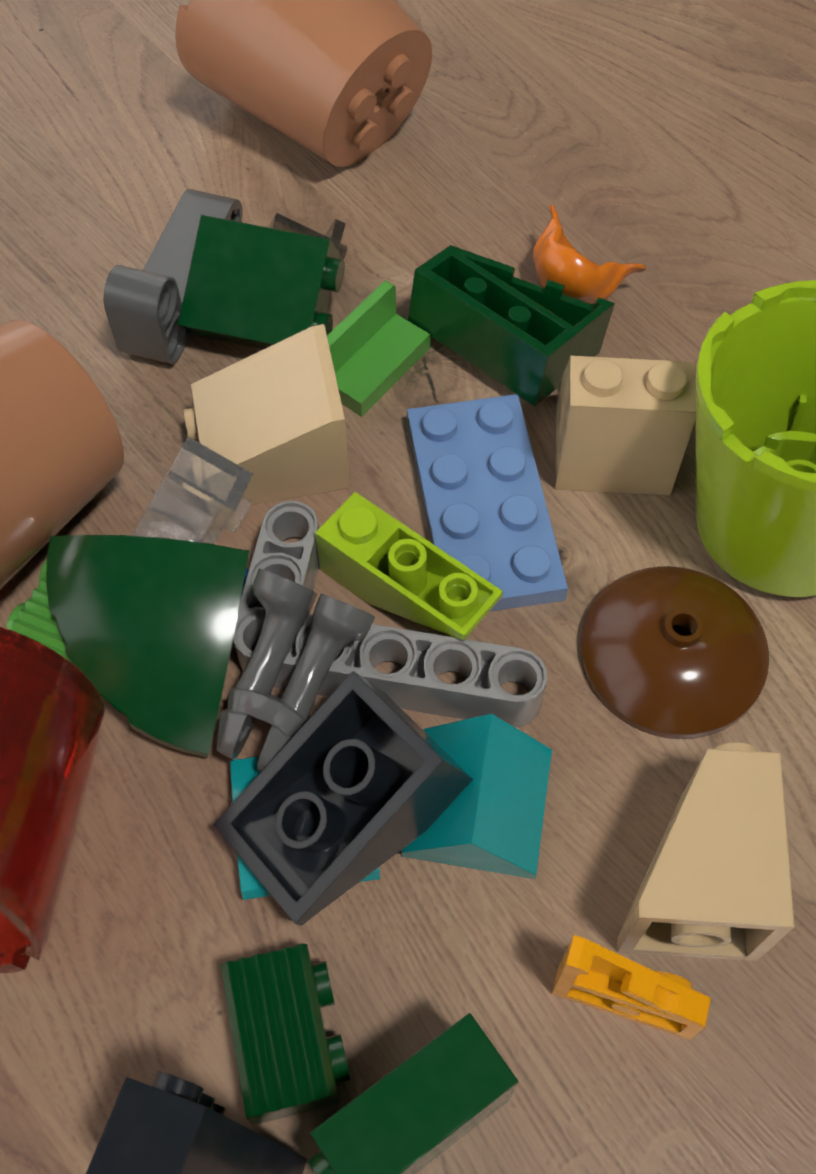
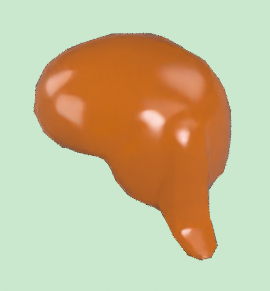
(583, 279)

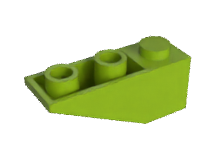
(401, 570)

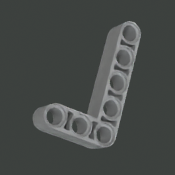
(420, 653)

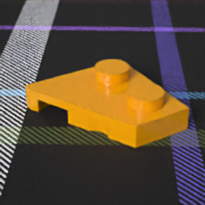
(630, 990)

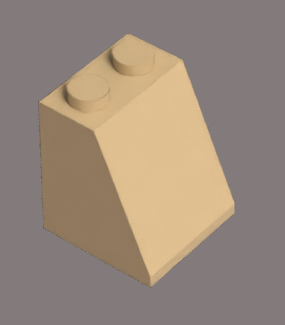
(277, 418)
(623, 424)
(721, 865)

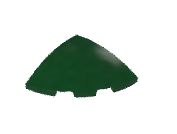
(150, 627)

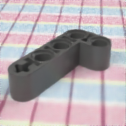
(147, 302)

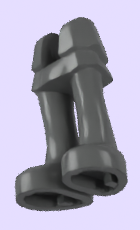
(286, 609)

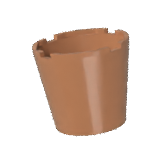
(312, 69)
(53, 442)

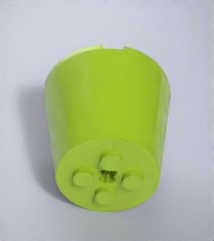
(760, 441)

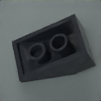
(340, 799)

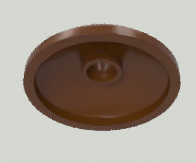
(669, 680)

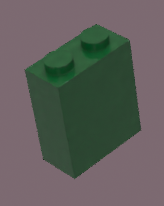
(258, 283)
(417, 1107)

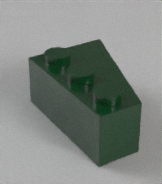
(505, 323)

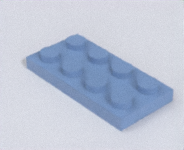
(487, 497)

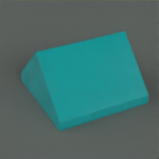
(501, 811)

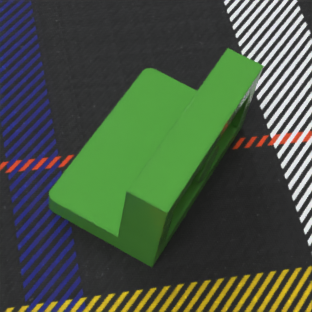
(374, 349)

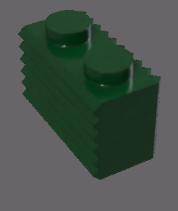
(281, 1033)

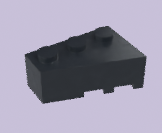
(182, 1132)

